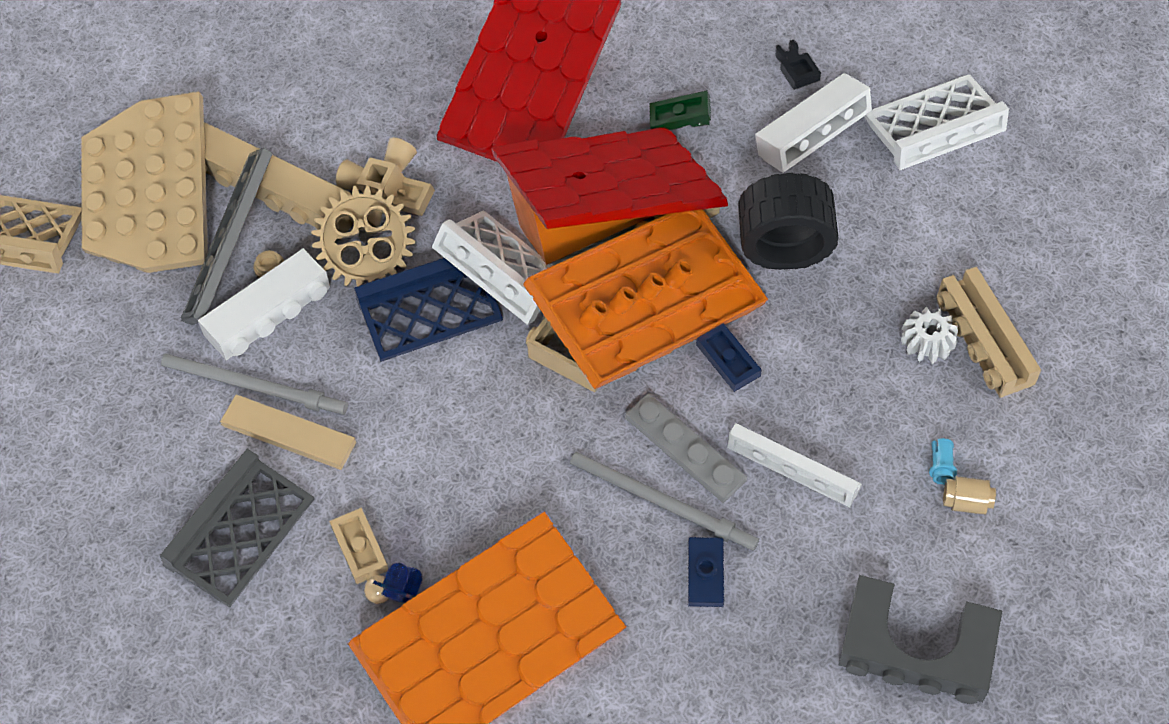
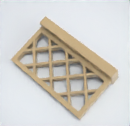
(34, 251)

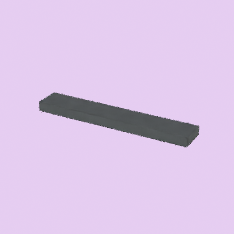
(226, 236)

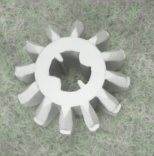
(929, 335)

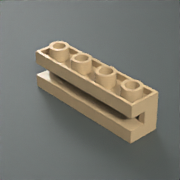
(988, 333)

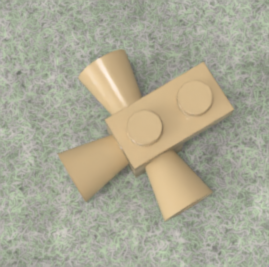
(389, 177)

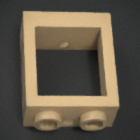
(536, 343)

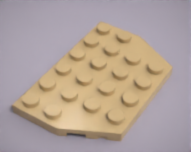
(147, 185)

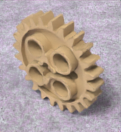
(359, 208)

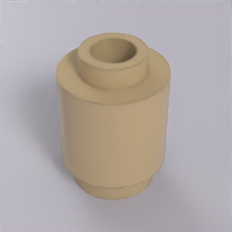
(969, 495)

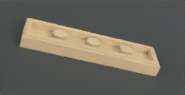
(288, 432)

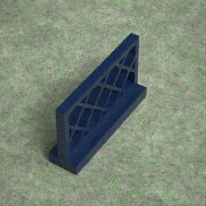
(413, 283)

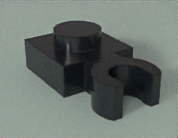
(797, 68)

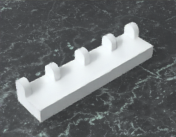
(793, 465)

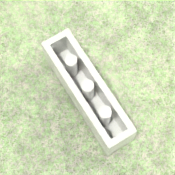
(813, 122)
(264, 304)

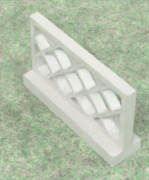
(944, 134)
(486, 263)

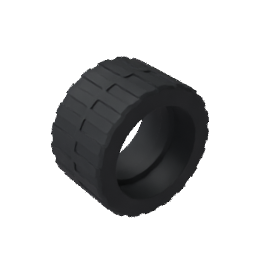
(787, 221)

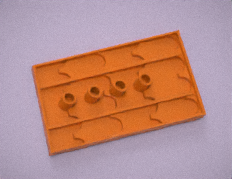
(644, 294)
(488, 631)

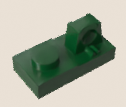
(681, 111)

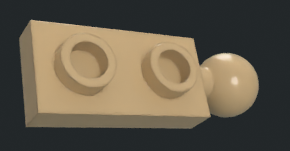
(361, 552)

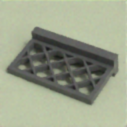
(212, 512)

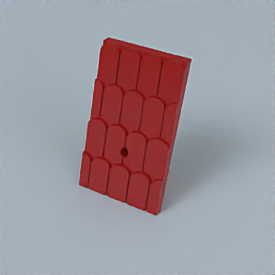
(527, 73)
(598, 185)

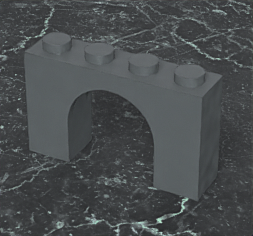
(961, 672)

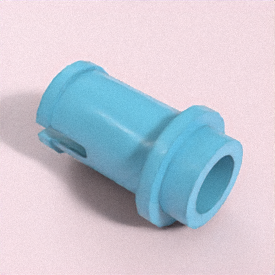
(942, 461)

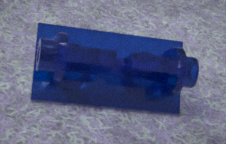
(401, 582)

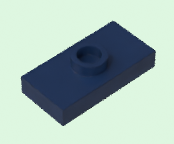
(705, 572)

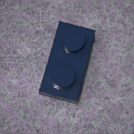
(728, 357)

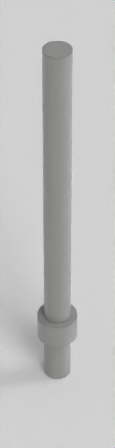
(311, 399)
(721, 528)

